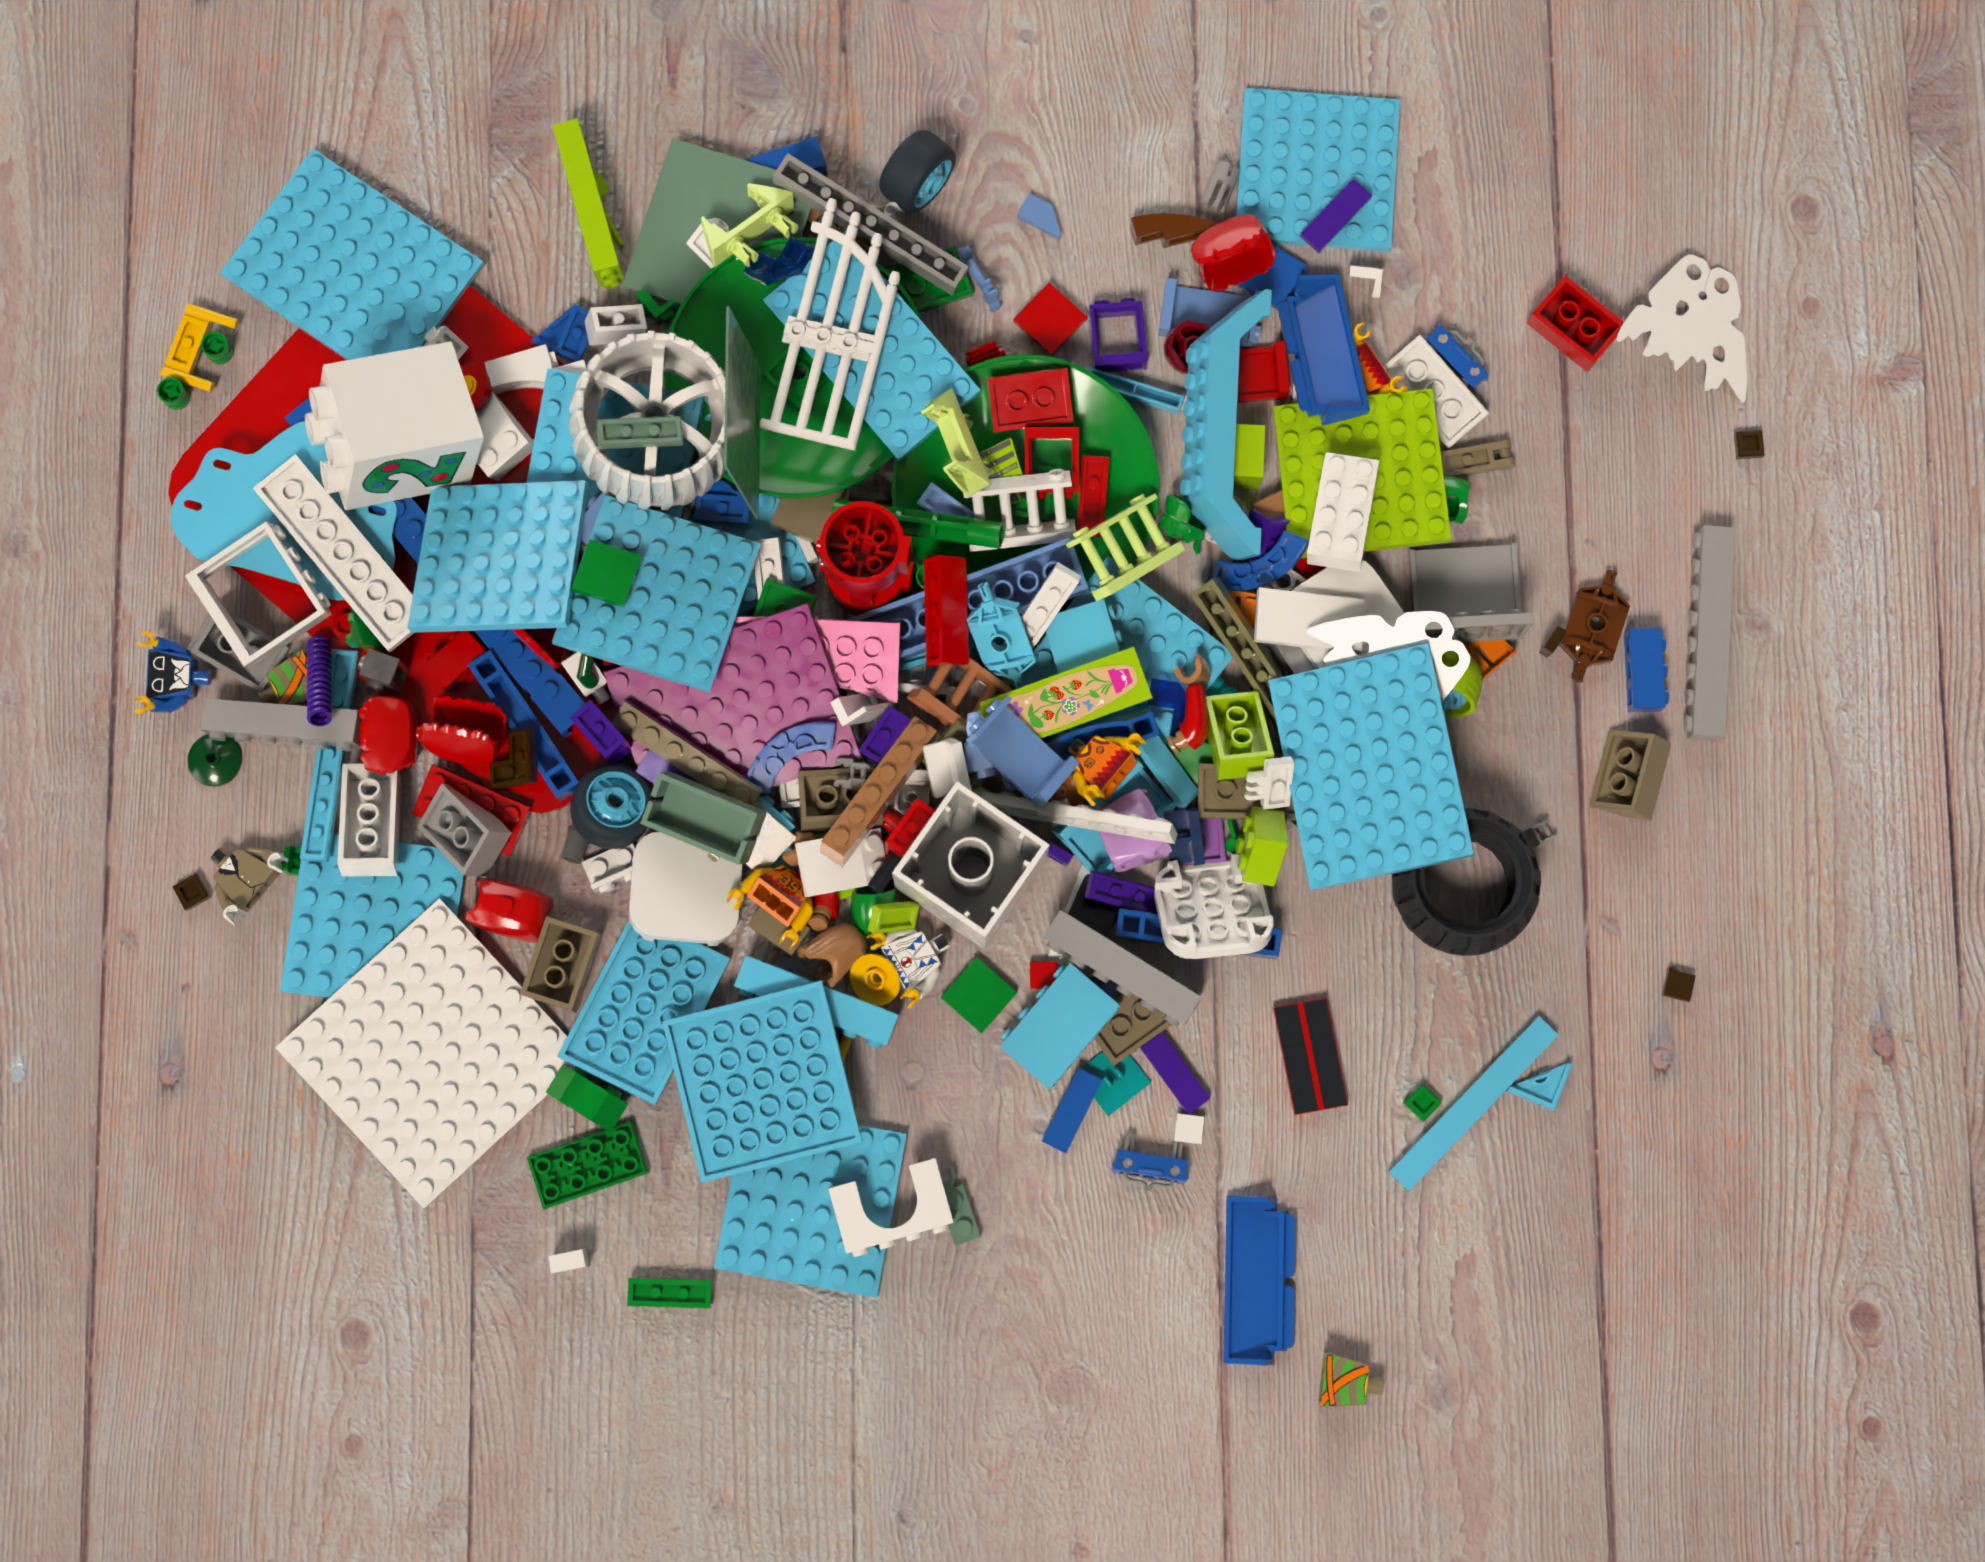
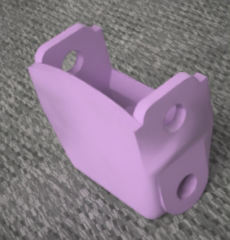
(1130, 851)

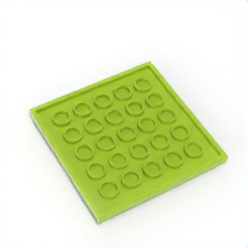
(1410, 483)

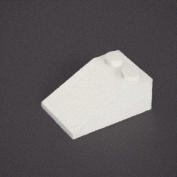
(504, 439)
(824, 876)

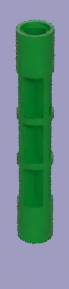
(945, 526)

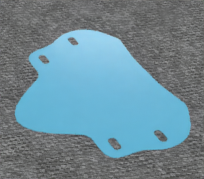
(235, 509)

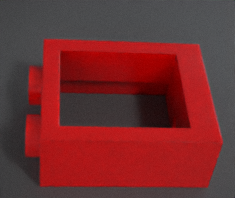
(1054, 433)

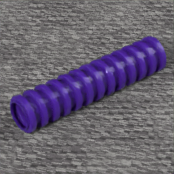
(319, 681)

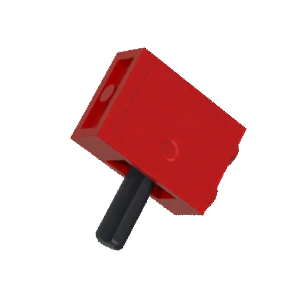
(904, 832)

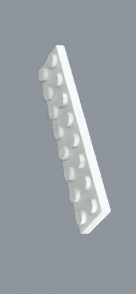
(339, 550)

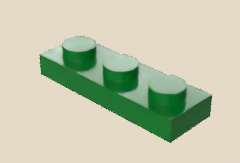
(669, 1293)

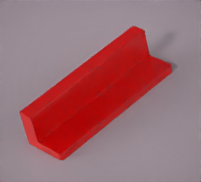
(946, 611)

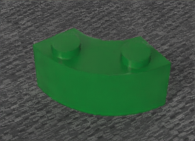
(587, 1097)

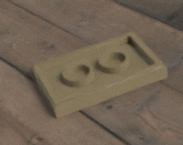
(1129, 1029)

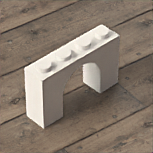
(860, 1232)

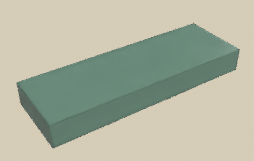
(639, 432)

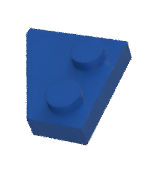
(566, 334)
(722, 506)

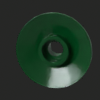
(223, 769)

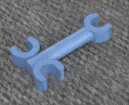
(990, 294)

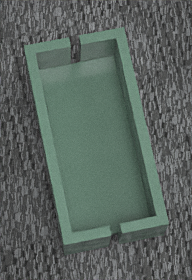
(703, 817)

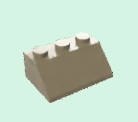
(1630, 774)
(823, 802)
(561, 964)

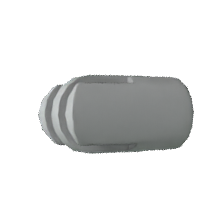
(1220, 186)

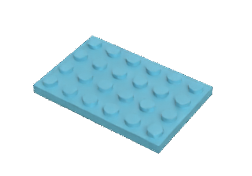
(621, 1024)

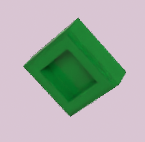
(1422, 1102)

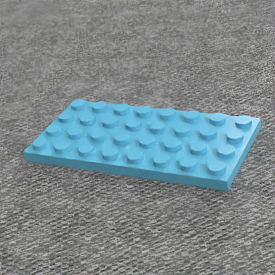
(910, 365)

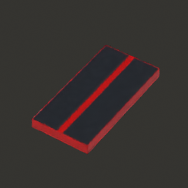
(1310, 1056)

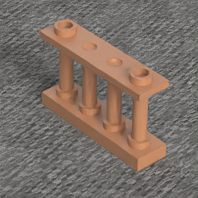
(947, 713)

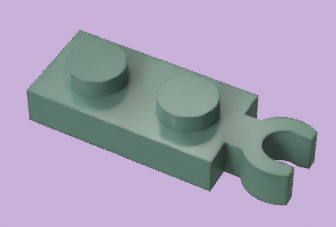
(964, 1224)

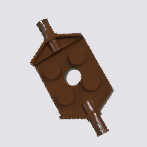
(1581, 641)

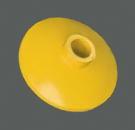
(868, 985)

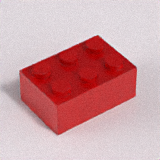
(1575, 323)

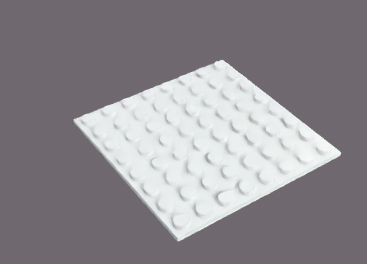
(429, 1053)

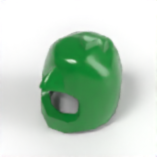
(1456, 495)
(863, 901)

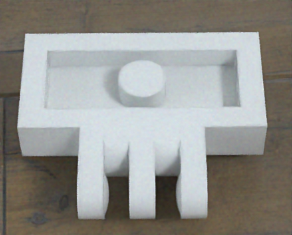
(1271, 783)

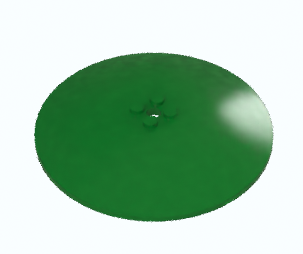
(1105, 430)
(788, 464)

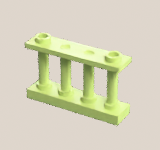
(1145, 560)

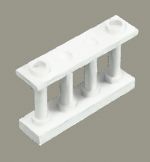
(1034, 531)

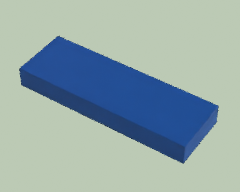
(1072, 1110)

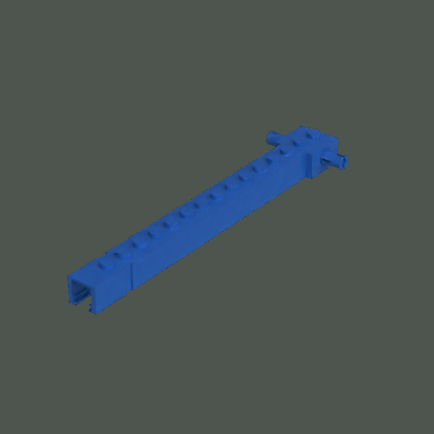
(535, 676)

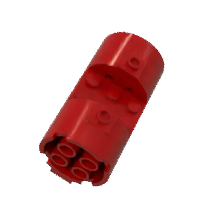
(865, 557)

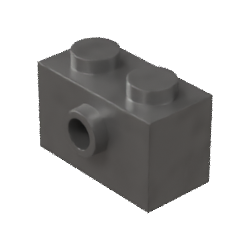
(383, 671)

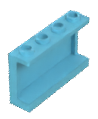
(1083, 635)
(1087, 843)
(1059, 1025)

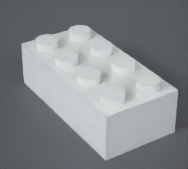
(1342, 512)
(368, 822)

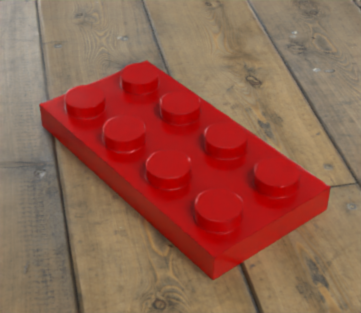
(507, 809)

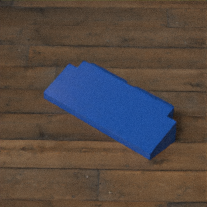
(1326, 358)
(1257, 1269)

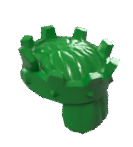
(1181, 523)

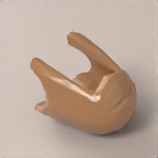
(835, 950)

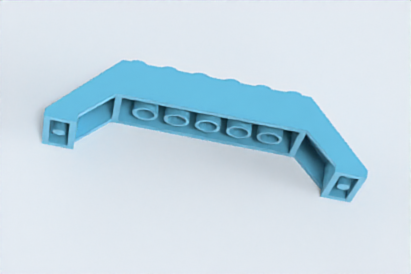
(1212, 429)

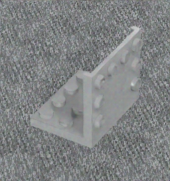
(1473, 589)

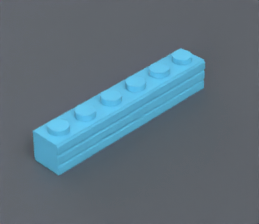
(1142, 393)

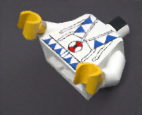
(913, 959)

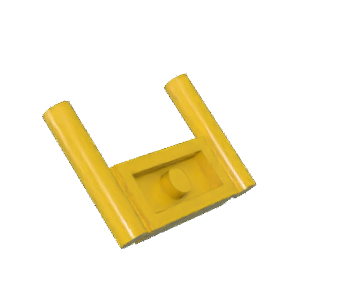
(187, 345)

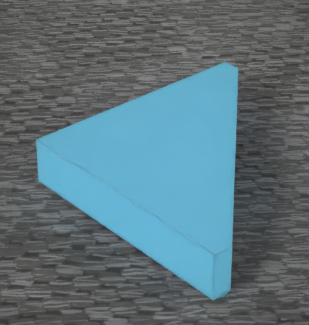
(1544, 1088)

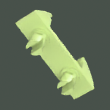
(774, 206)
(966, 467)

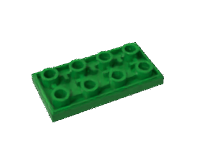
(587, 1165)

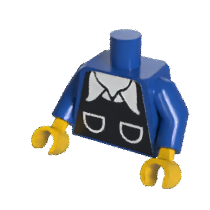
(170, 676)

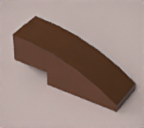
(1169, 227)

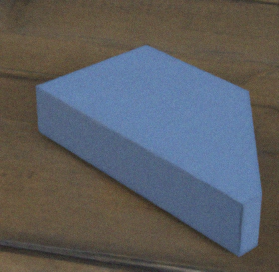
(1040, 215)

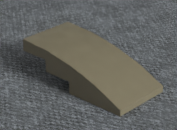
(806, 515)

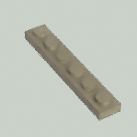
(684, 753)

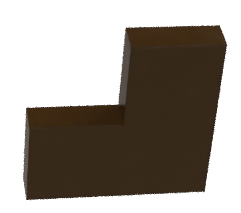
(521, 765)

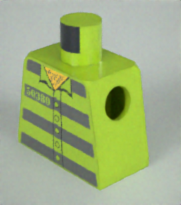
(1004, 463)

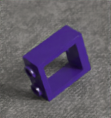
(1121, 361)

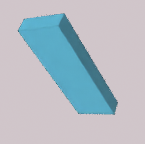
(1168, 772)

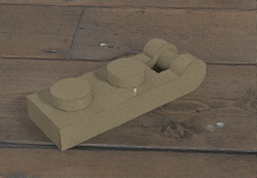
(1477, 459)

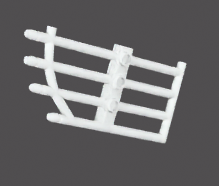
(835, 340)

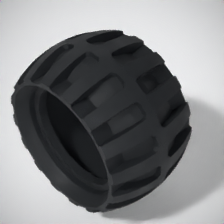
(1520, 901)

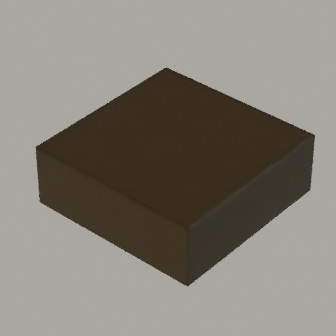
(1749, 444)
(1553, 641)
(191, 892)
(1678, 985)

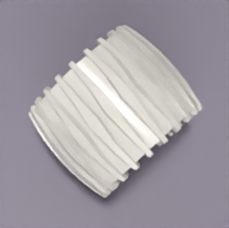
(655, 353)

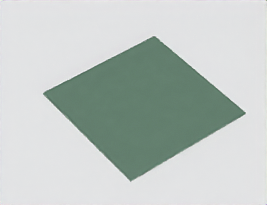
(691, 186)
(742, 414)

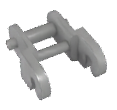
(852, 781)
(1546, 830)

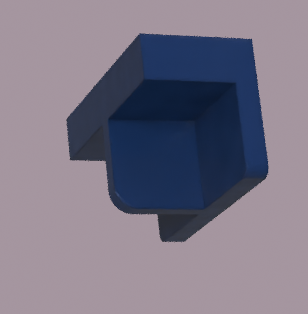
(1189, 842)

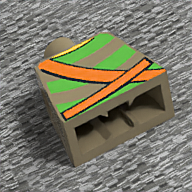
(288, 682)
(1346, 1382)

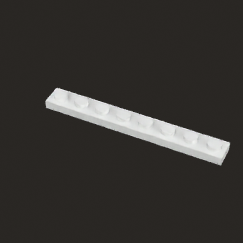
(1081, 817)

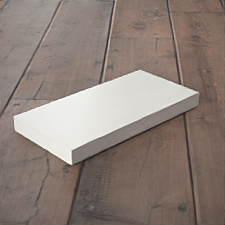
(1454, 404)
(1286, 616)

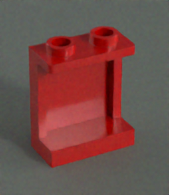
(1263, 374)

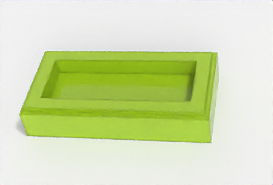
(893, 917)

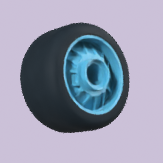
(917, 171)
(598, 820)

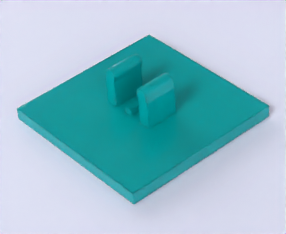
(1118, 1081)

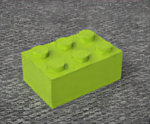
(1238, 734)

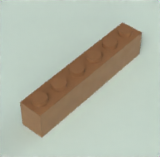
(877, 792)

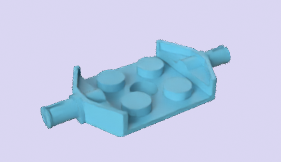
(1001, 619)

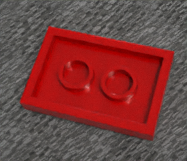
(1030, 399)

